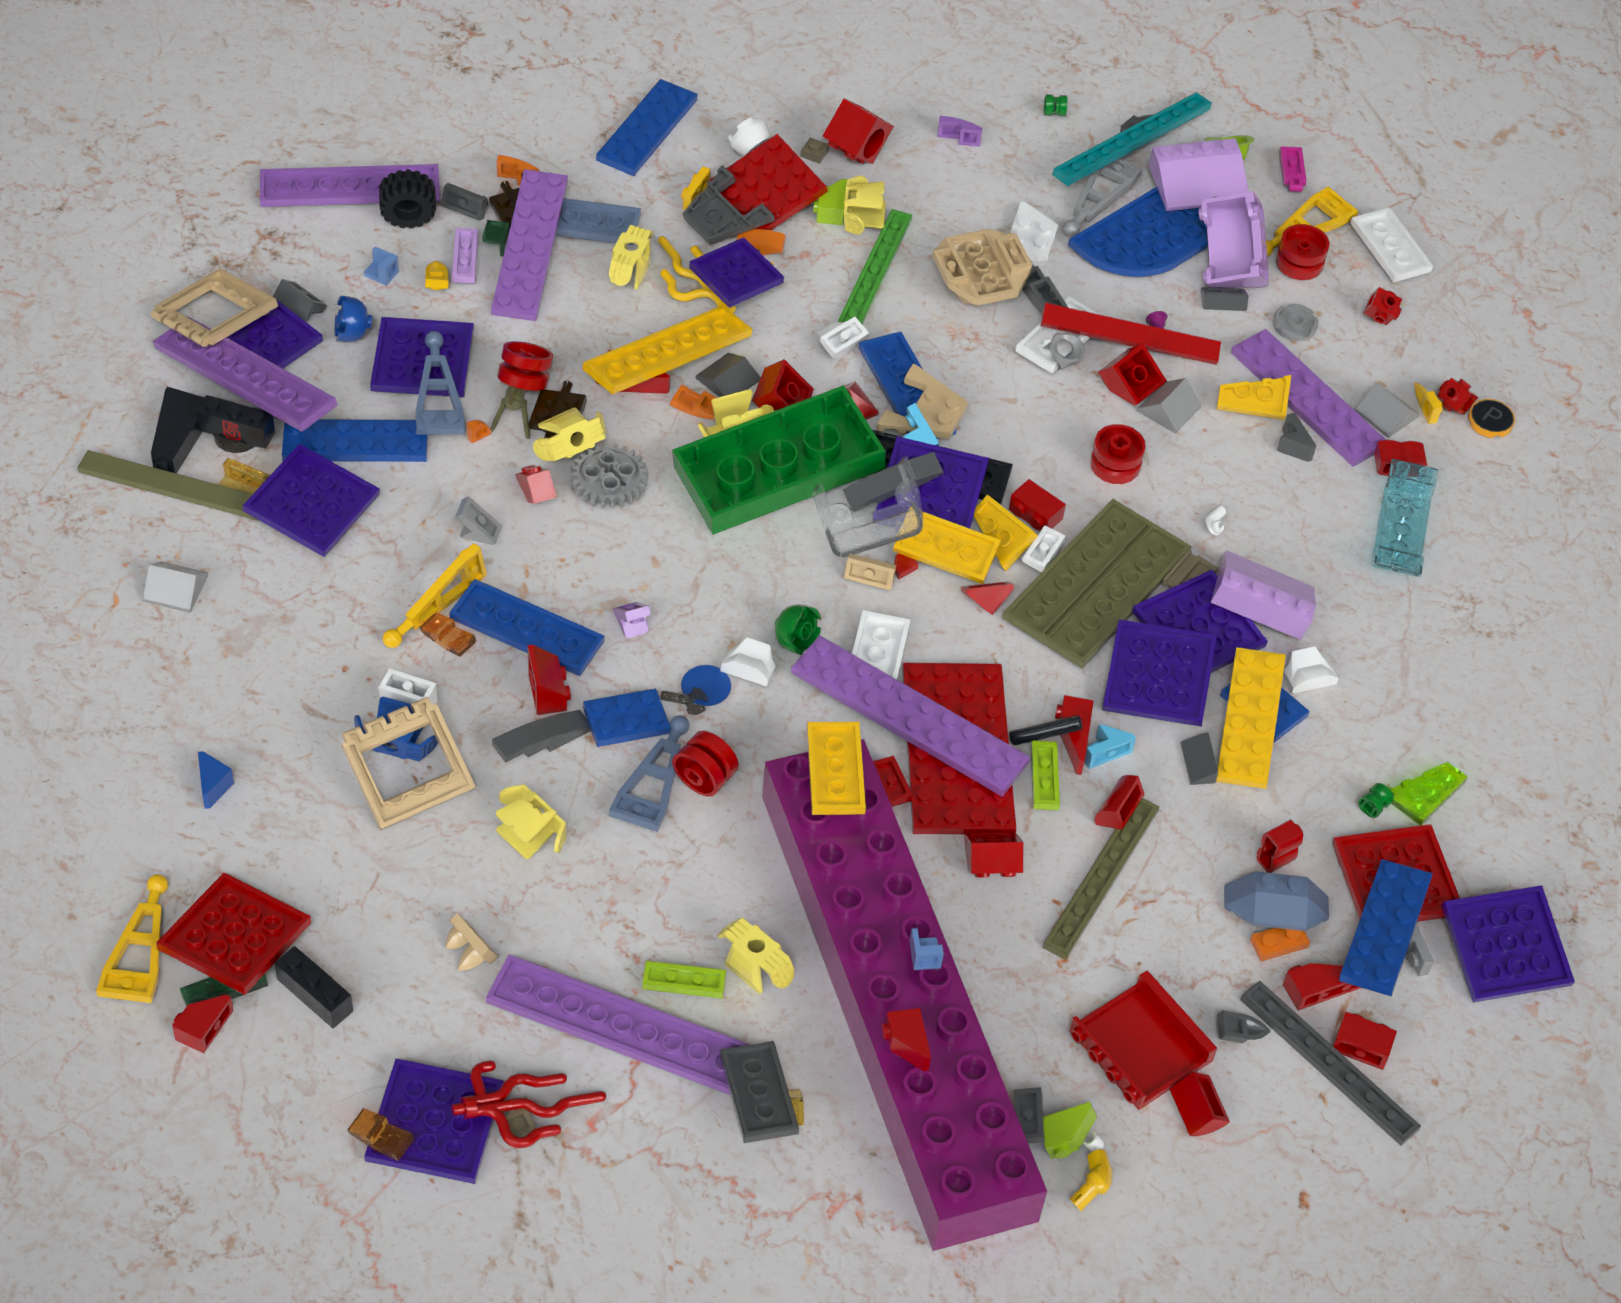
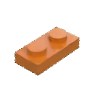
(1278, 942)

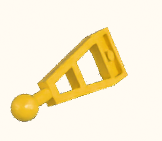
(1328, 202)
(469, 565)
(131, 984)

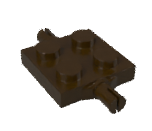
(504, 203)
(553, 403)

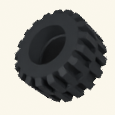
(407, 199)

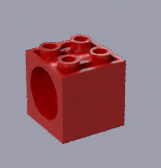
(857, 132)

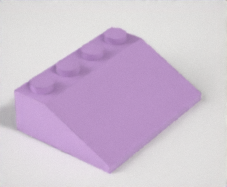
(1197, 172)
(1264, 595)

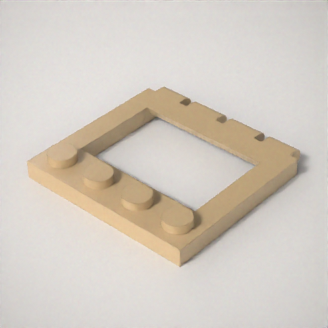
(254, 301)
(422, 796)

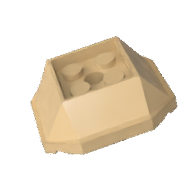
(983, 265)

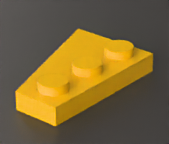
(1003, 525)

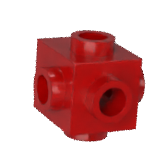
(1383, 306)
(1456, 395)

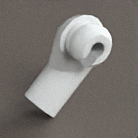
(1213, 520)

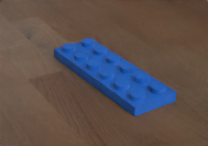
(646, 127)
(890, 361)
(359, 440)
(526, 624)
(1386, 927)

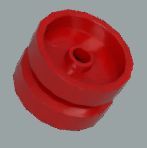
(1302, 252)
(525, 365)
(1117, 454)
(705, 763)

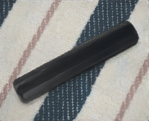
(1046, 730)

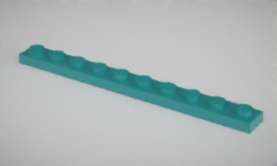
(1131, 139)

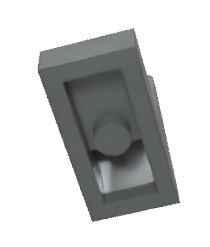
(1296, 439)

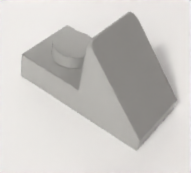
(478, 524)
(1419, 954)

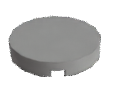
(1295, 322)

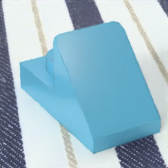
(922, 432)
(1111, 745)

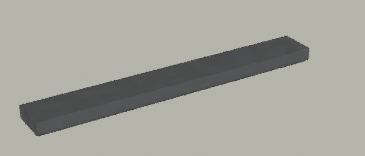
(1330, 1063)

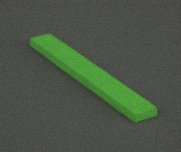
(876, 266)

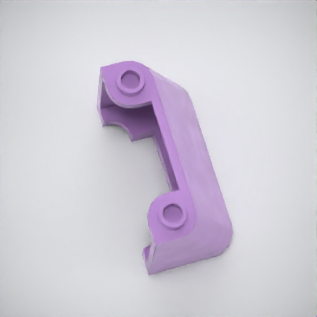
(1235, 241)

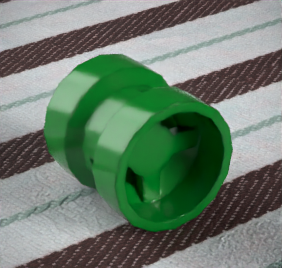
(1060, 105)
(1377, 799)

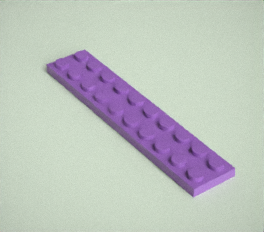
(250, 378)
(911, 715)
(612, 1022)

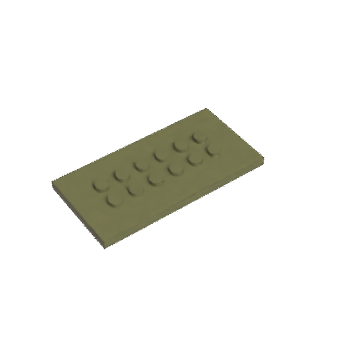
(1096, 583)

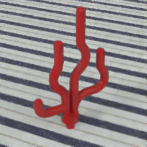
(494, 1104)

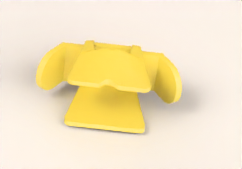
(867, 207)
(624, 260)
(732, 411)
(564, 443)
(525, 824)
(754, 950)

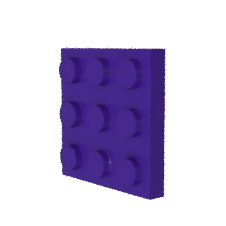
(736, 272)
(278, 336)

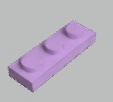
(465, 255)

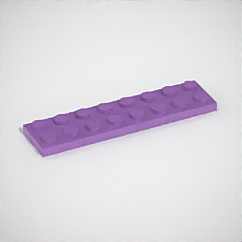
(331, 184)
(529, 245)
(1310, 397)

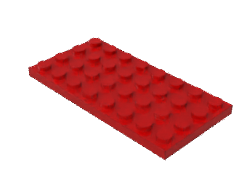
(942, 796)

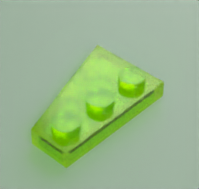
(1428, 792)

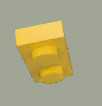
(696, 187)

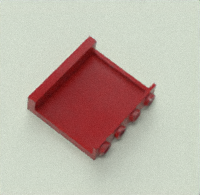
(1143, 1041)

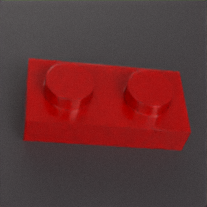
(893, 781)

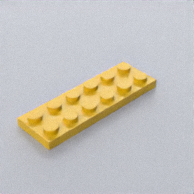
(1251, 718)

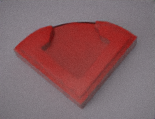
(904, 565)

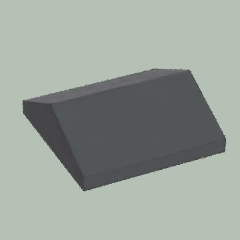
(729, 375)

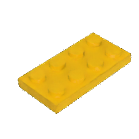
(951, 548)
(835, 768)

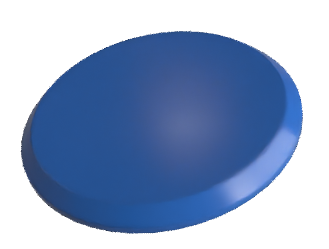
(710, 680)

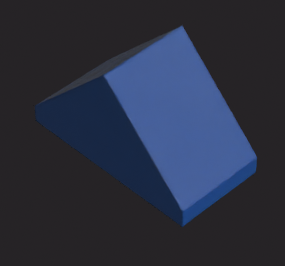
(215, 778)

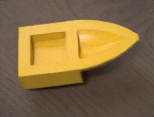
(436, 276)
(1428, 402)

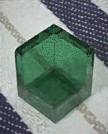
(496, 233)

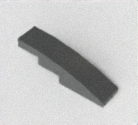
(1041, 290)
(884, 483)
(541, 734)

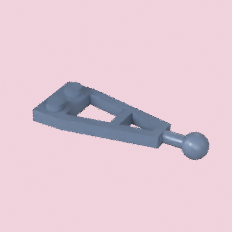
(438, 421)
(642, 811)

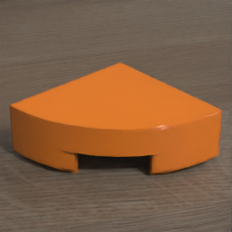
(477, 430)

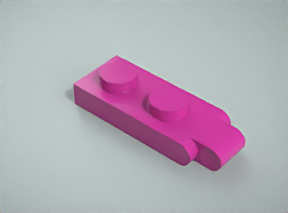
(1293, 168)

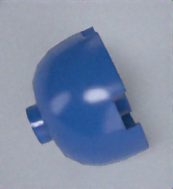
(351, 319)

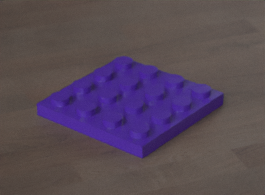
(403, 353)
(952, 494)
(311, 500)
(1190, 608)
(1159, 672)
(1507, 943)
(420, 1102)

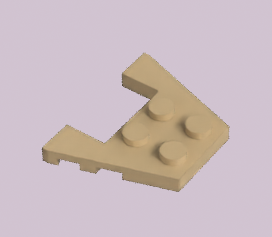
(938, 405)

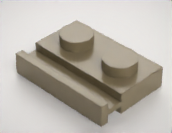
(1187, 568)

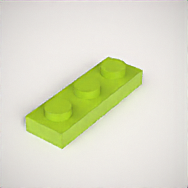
(1045, 775)
(684, 979)

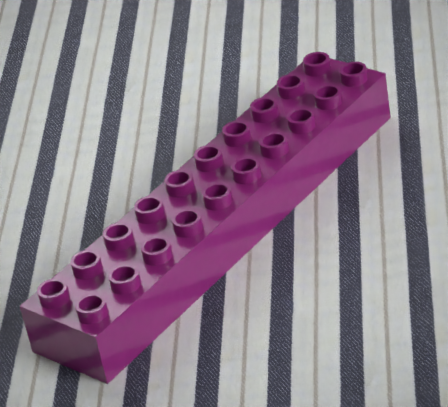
(949, 1123)

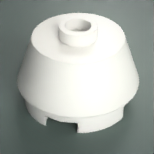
(749, 135)

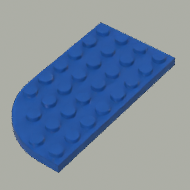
(1142, 238)

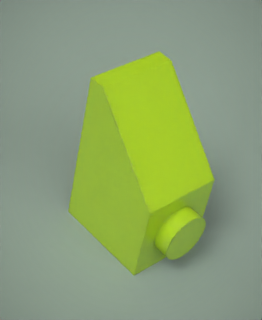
(831, 204)
(1068, 1129)

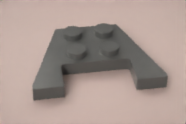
(716, 218)

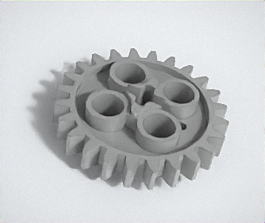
(609, 475)

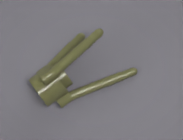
(513, 400)

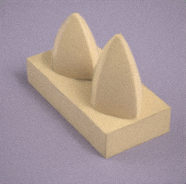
(870, 571)
(476, 951)

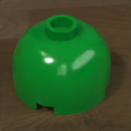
(797, 628)

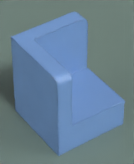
(383, 267)
(925, 952)

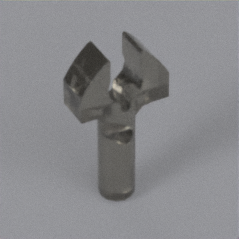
(687, 700)

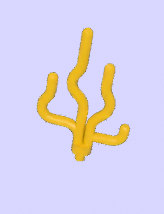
(687, 273)

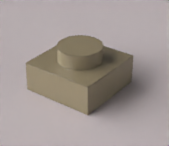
(814, 150)
(520, 1122)

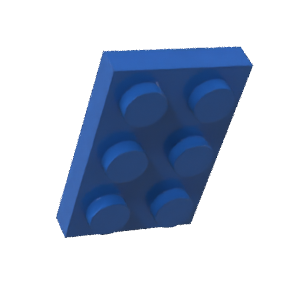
(1289, 712)
(626, 717)

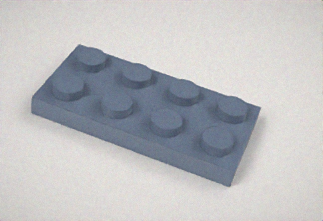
(596, 220)

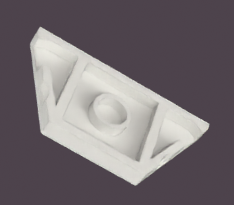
(1034, 232)

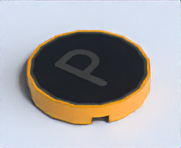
(1491, 418)

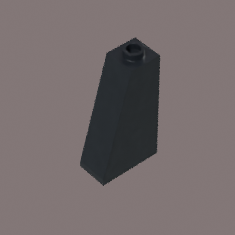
(176, 429)

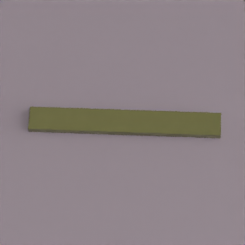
(164, 483)
(1099, 881)

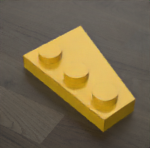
(1258, 398)

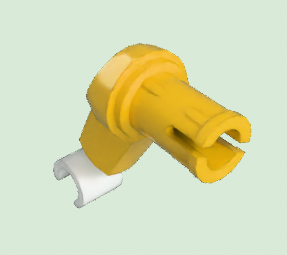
(1099, 1177)

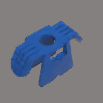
(405, 744)

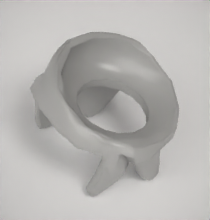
(1077, 346)

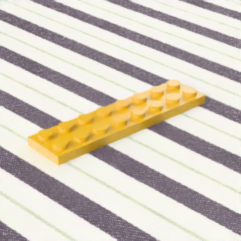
(667, 349)

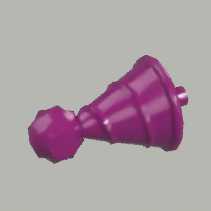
(1157, 319)

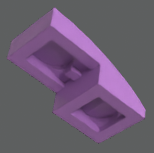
(967, 132)

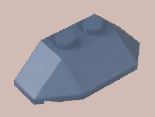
(1277, 901)

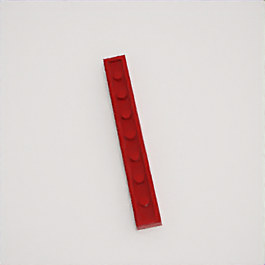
(1130, 333)

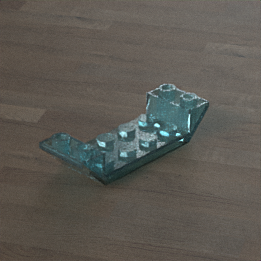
(1404, 518)

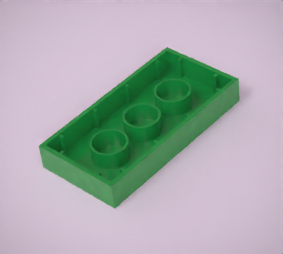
(778, 459)

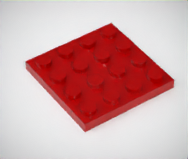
(776, 179)
(1408, 846)
(234, 933)

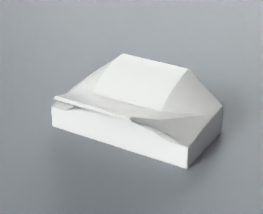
(842, 337)
(1043, 549)
(750, 661)
(1308, 671)

